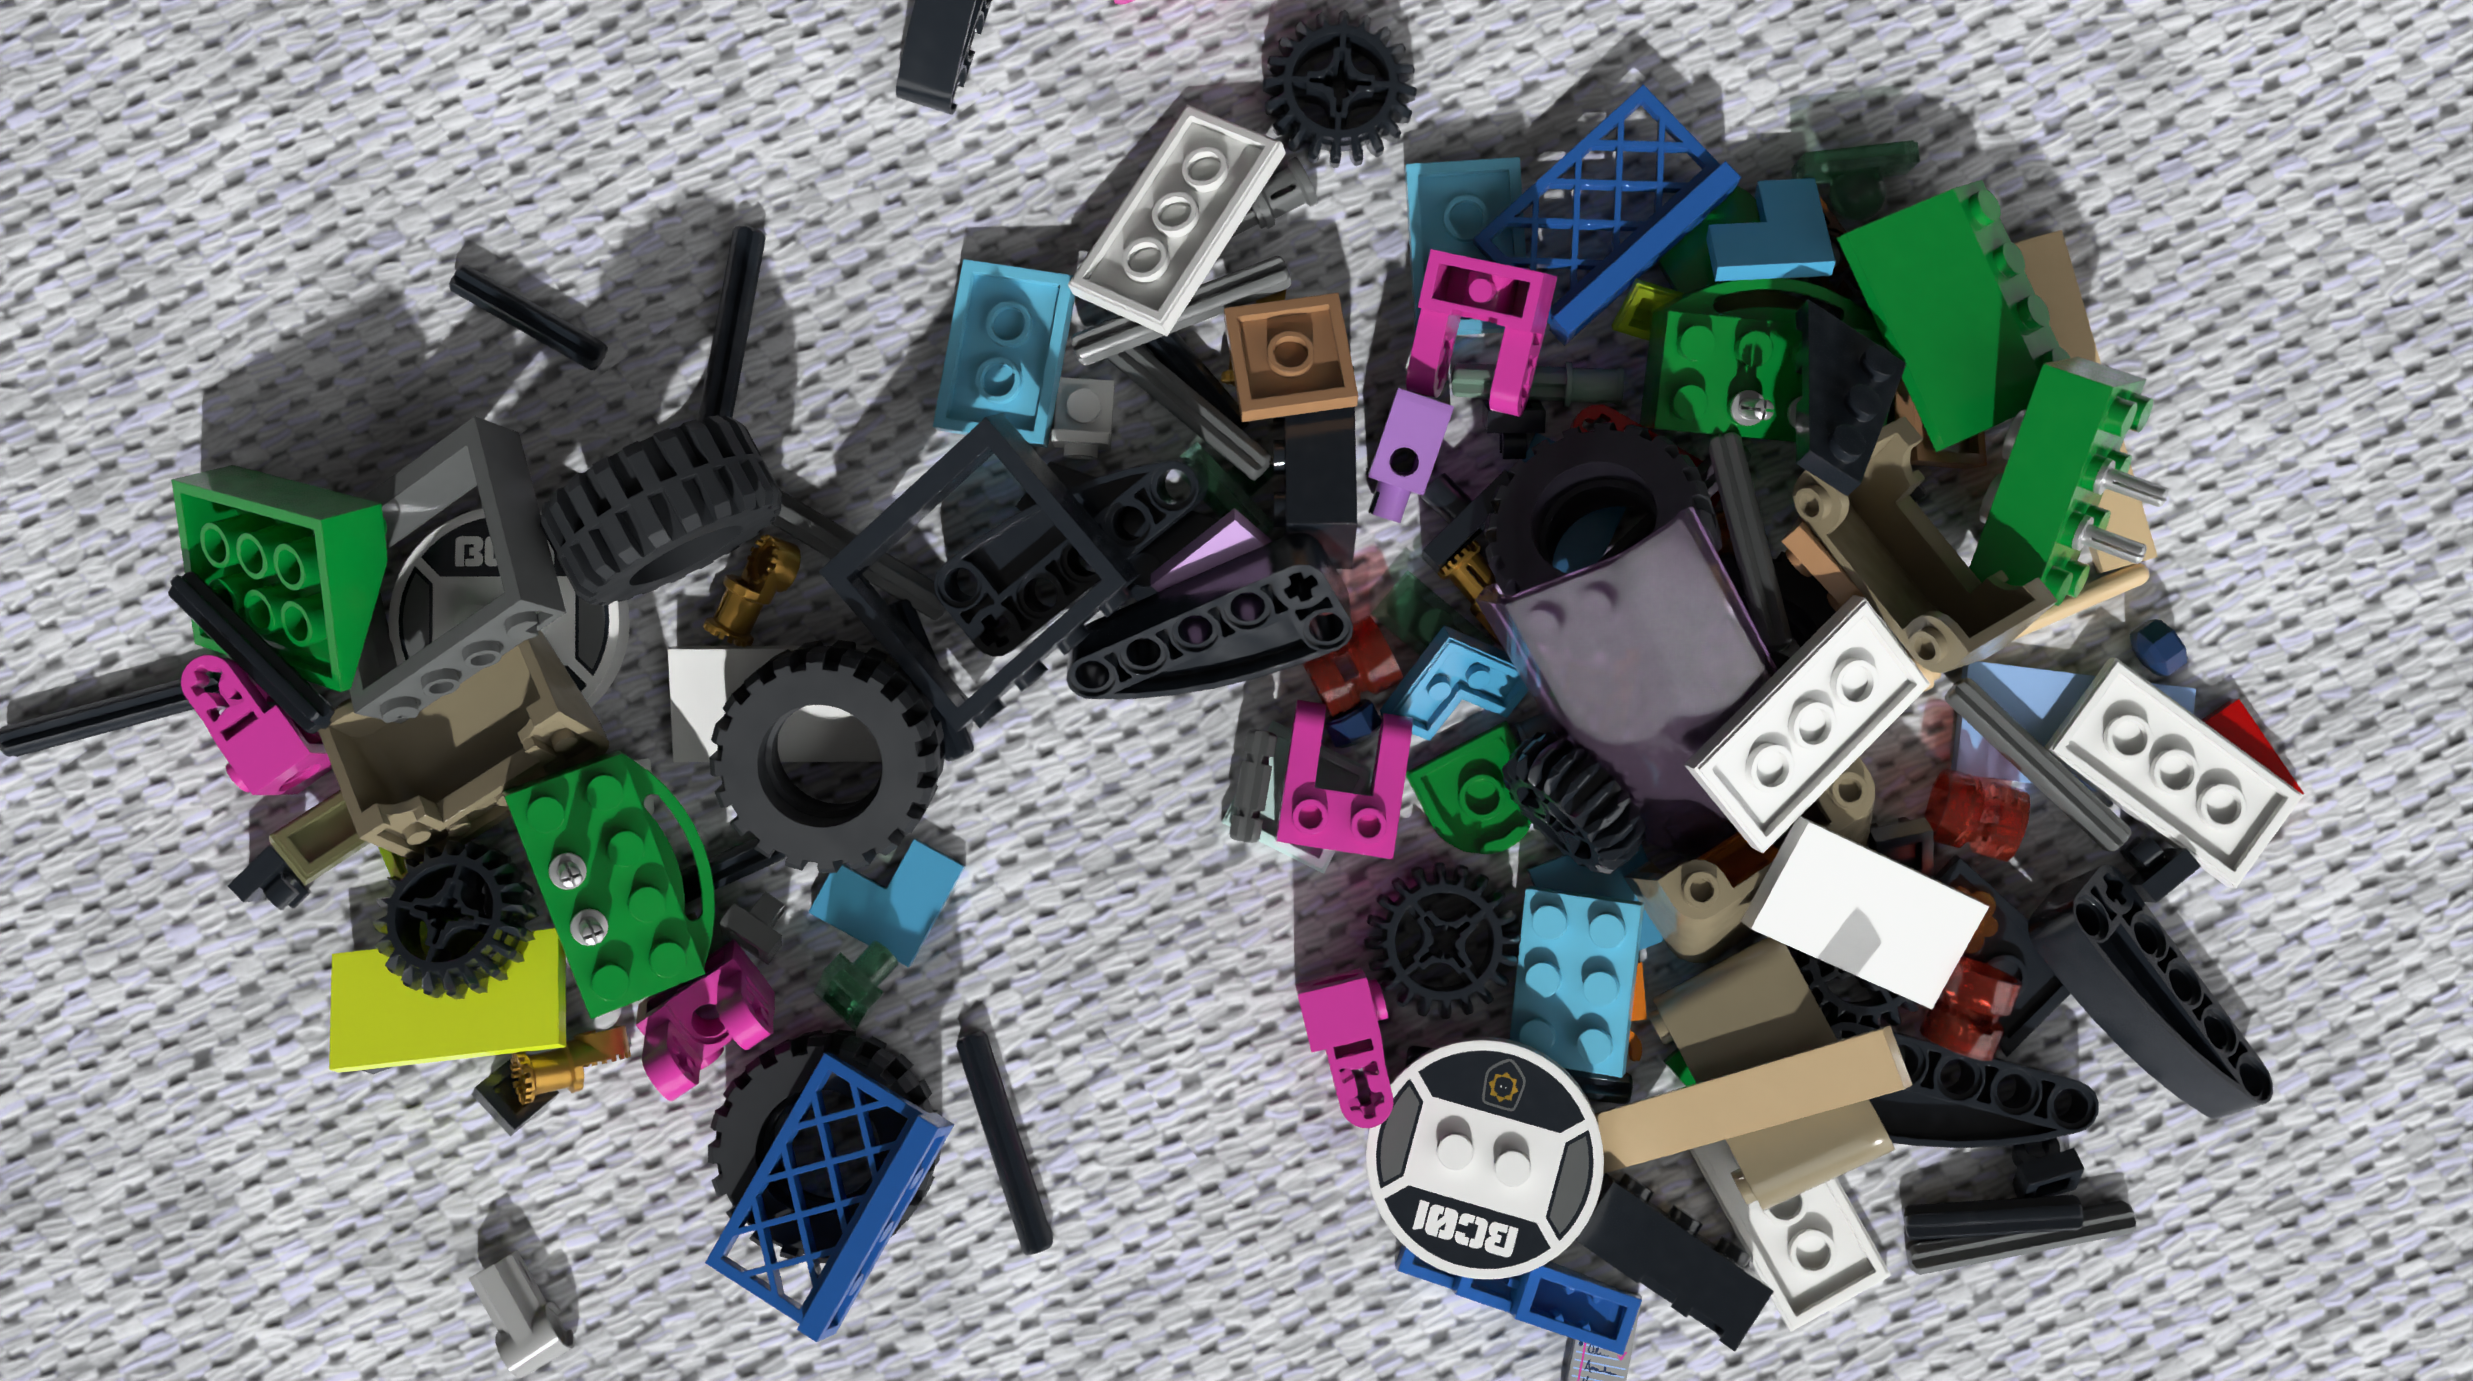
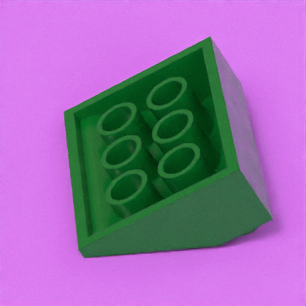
(1955, 310)
(288, 561)

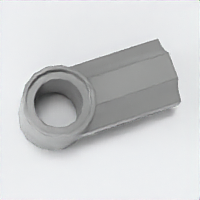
(525, 1323)

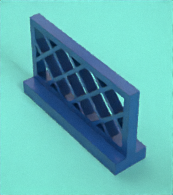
(1650, 238)
(873, 1221)

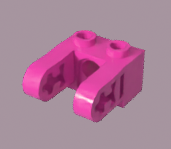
(1488, 293)
(261, 742)
(1340, 818)
(1343, 1019)
(682, 1042)

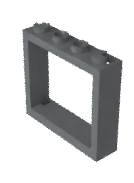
(469, 457)

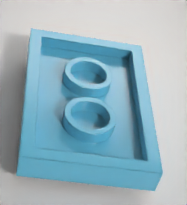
(1450, 207)
(1005, 349)
(1577, 978)

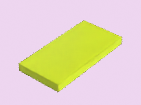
(390, 1025)

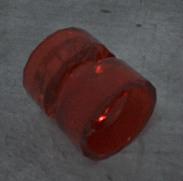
(1370, 660)
(1986, 818)
(1971, 1009)

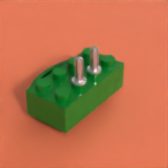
(1733, 366)
(2056, 473)
(614, 879)

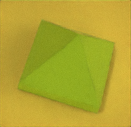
(1636, 311)

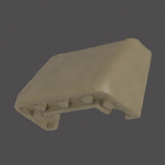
(1910, 567)
(449, 765)
(1700, 908)
(1750, 1014)

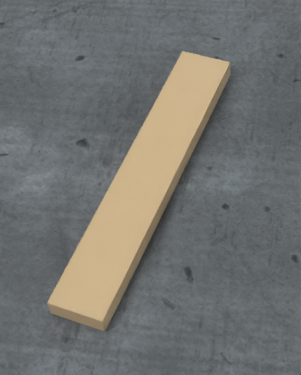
(2055, 282)
(1753, 1099)

